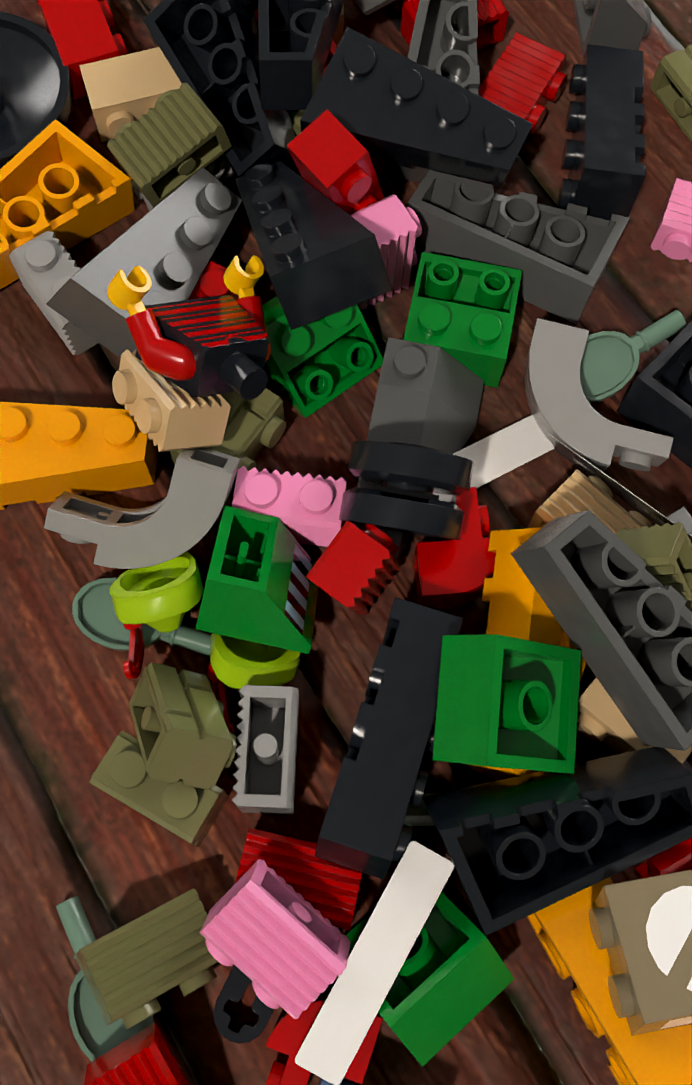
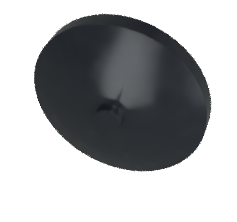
(32, 84)

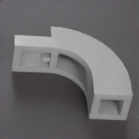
(565, 413)
(152, 533)

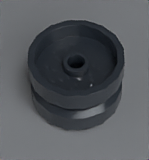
(407, 483)

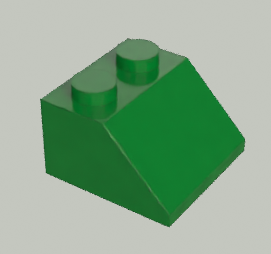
(507, 703)
(442, 982)

